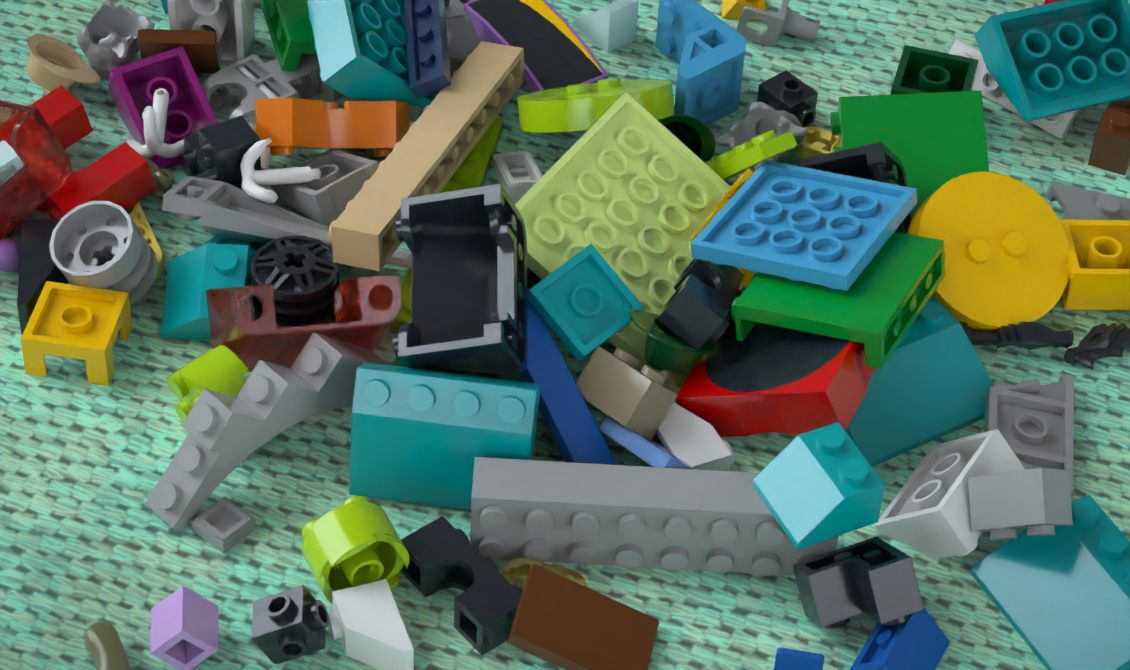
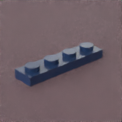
(427, 46)

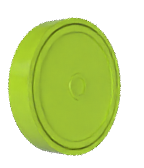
(583, 104)

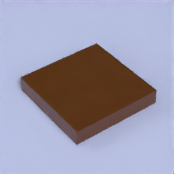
(199, 46)

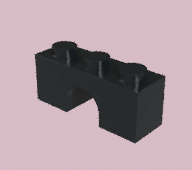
(702, 302)
(446, 559)

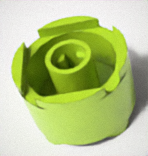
(214, 370)
(353, 547)

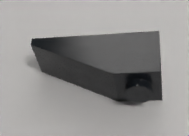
(35, 265)

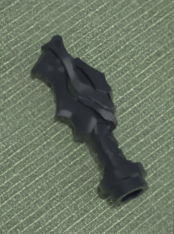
(1024, 335)
(1099, 343)

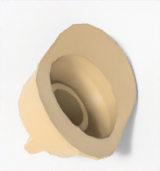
(56, 64)

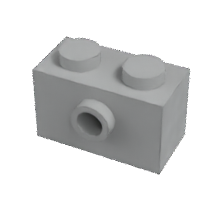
(1020, 501)

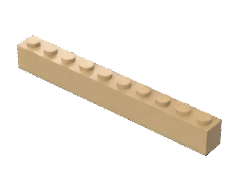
(427, 154)

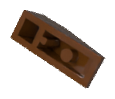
(1112, 139)

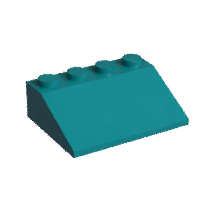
(363, 49)
(1059, 55)
(923, 390)
(425, 427)
(1066, 591)

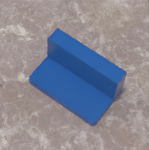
(904, 646)

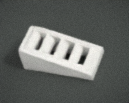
(516, 181)

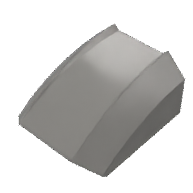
(339, 182)

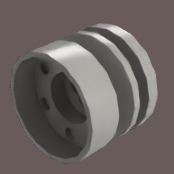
(103, 250)

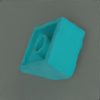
(189, 278)
(820, 487)

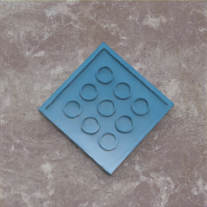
(805, 224)

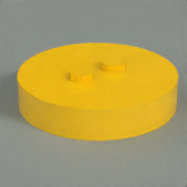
(999, 249)

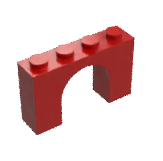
(116, 177)

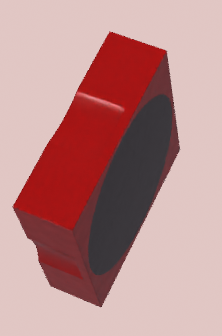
(776, 382)

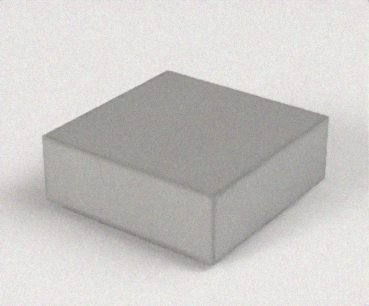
(223, 525)

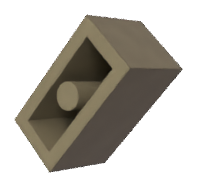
(625, 392)

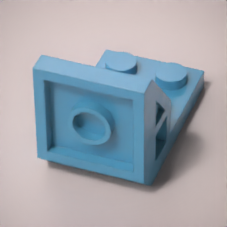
(707, 56)

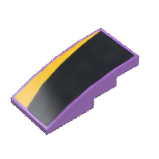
(552, 48)

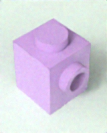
(184, 629)

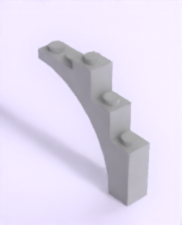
(231, 428)

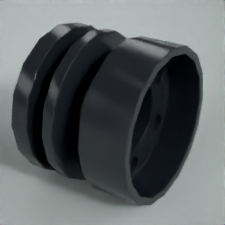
(300, 277)

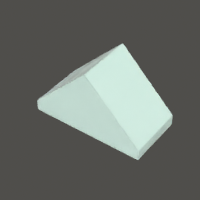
(610, 26)

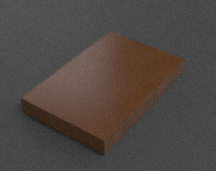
(580, 626)

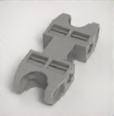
(254, 80)

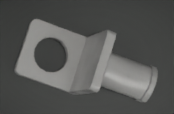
(777, 24)

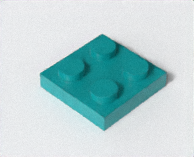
(584, 302)

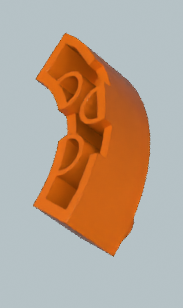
(323, 126)

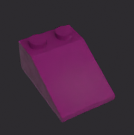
(188, 107)

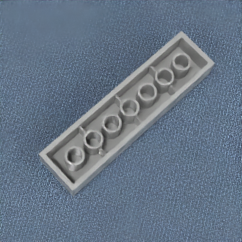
(629, 517)

